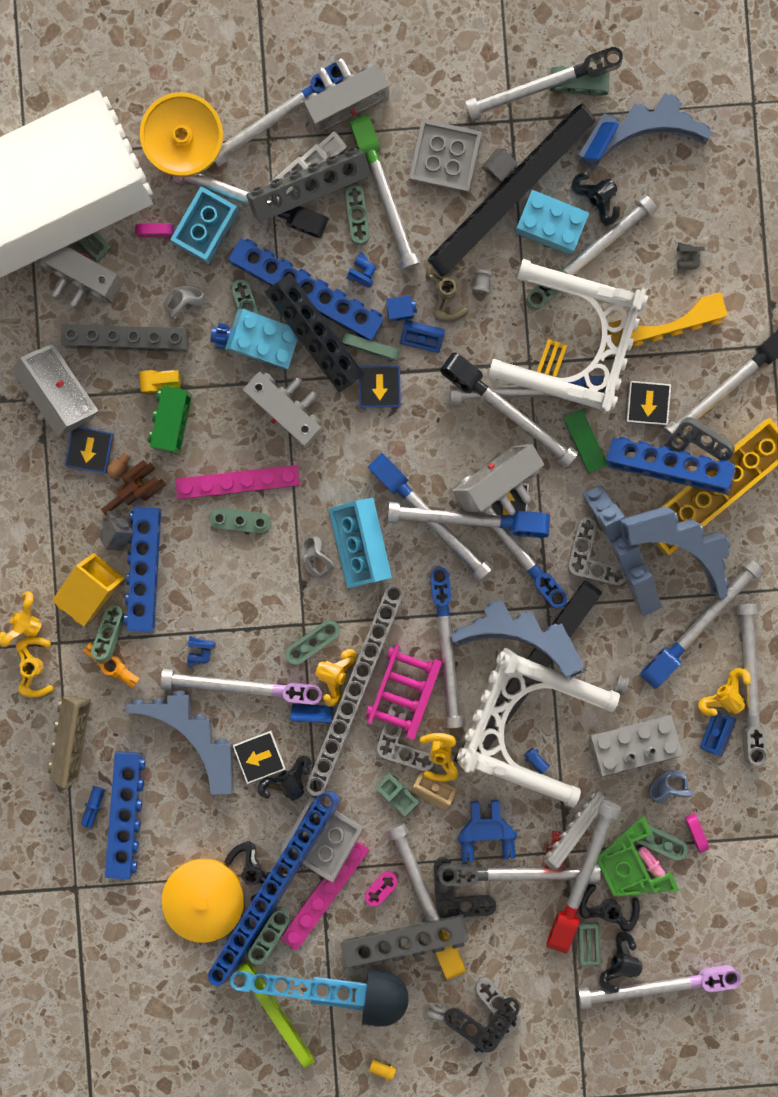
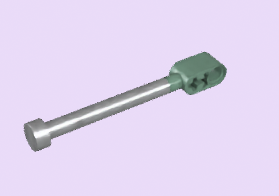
(644, 207)

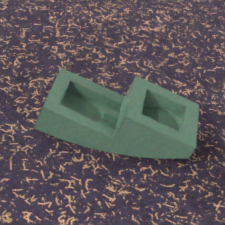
(397, 794)

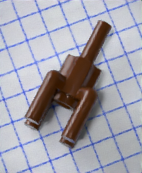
(134, 486)

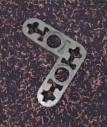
(589, 564)
(398, 747)
(483, 995)

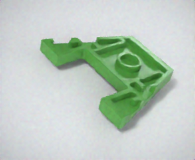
(625, 868)

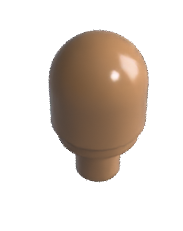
(118, 466)

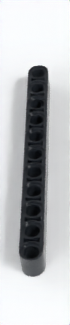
(511, 190)
(570, 617)

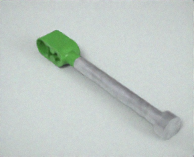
(367, 142)

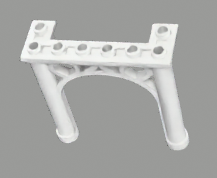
(590, 292)
(512, 666)

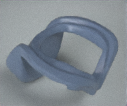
(661, 791)

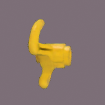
(22, 622)
(25, 669)
(335, 675)
(727, 695)
(441, 755)

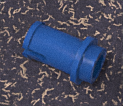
(536, 760)

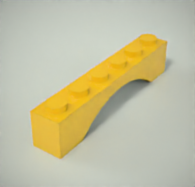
(706, 310)

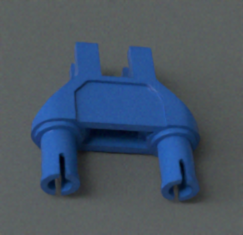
(486, 828)

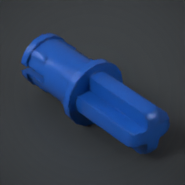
(92, 806)

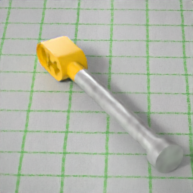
(449, 958)

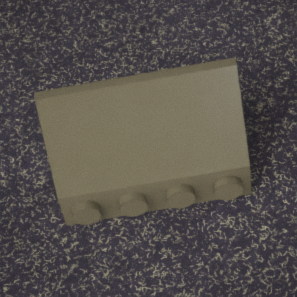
(69, 741)

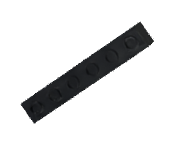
(314, 332)

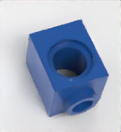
(400, 308)

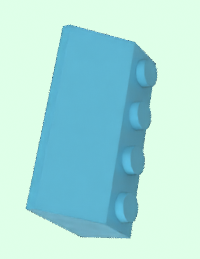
(360, 542)

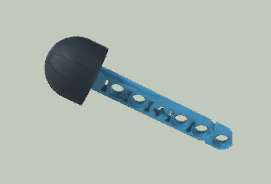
(381, 997)

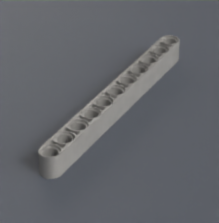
(354, 700)

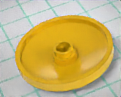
(181, 134)
(203, 900)

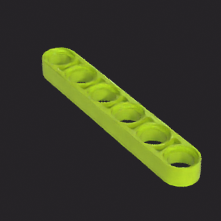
(280, 1019)

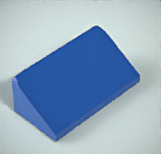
(600, 142)
(422, 336)
(311, 713)
(718, 733)

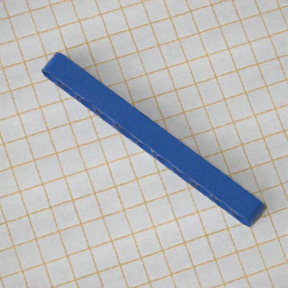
(265, 893)

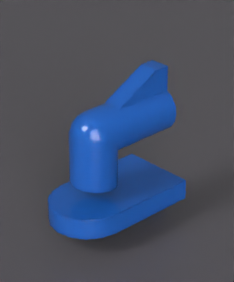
(365, 278)
(194, 659)

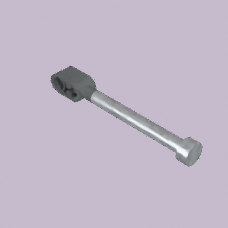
(508, 874)

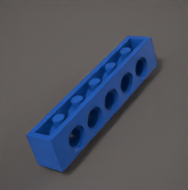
(678, 474)
(146, 622)
(114, 866)

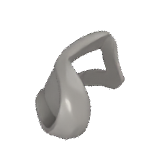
(190, 295)
(310, 548)

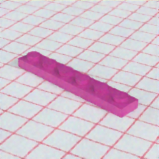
(237, 482)
(320, 900)

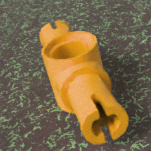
(120, 670)

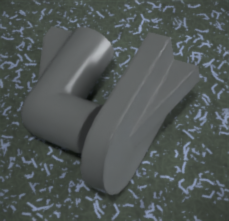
(694, 263)

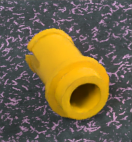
(382, 1070)

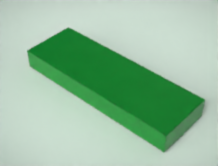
(585, 441)

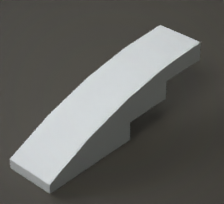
(317, 154)

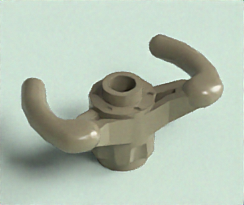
(445, 282)

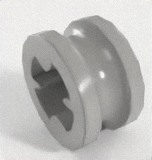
(621, 684)
(436, 1011)

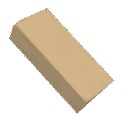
(434, 792)

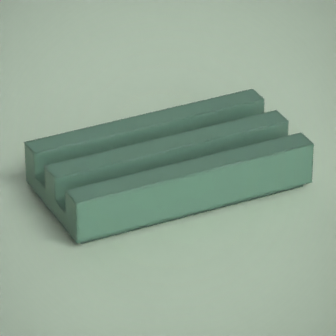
(102, 252)
(588, 927)

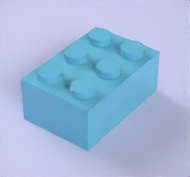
(551, 222)
(204, 225)
(262, 339)

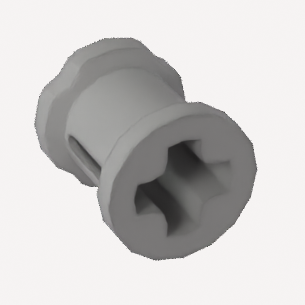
(482, 281)

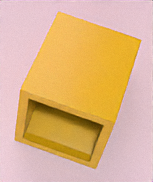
(88, 589)

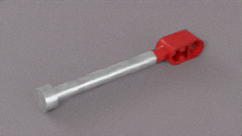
(566, 922)

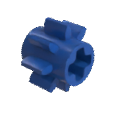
(220, 335)

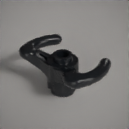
(599, 196)
(287, 781)
(249, 879)
(614, 915)
(621, 963)

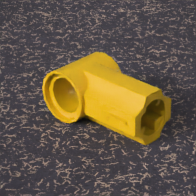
(152, 381)

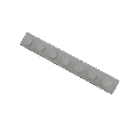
(575, 831)

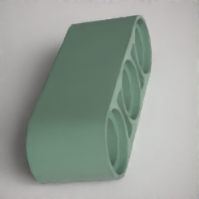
(584, 85)
(265, 944)

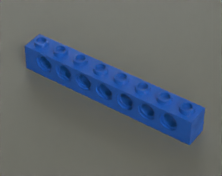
(368, 330)

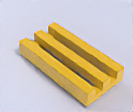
(556, 345)

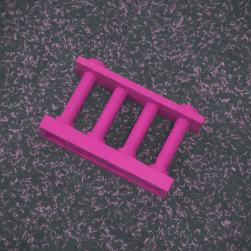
(423, 687)

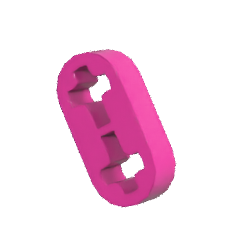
(154, 230)
(697, 833)
(384, 892)

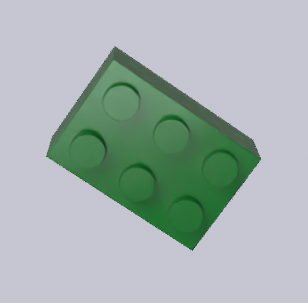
(170, 419)

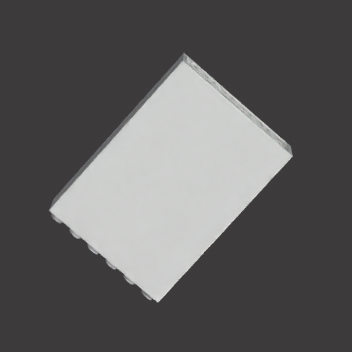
(65, 180)

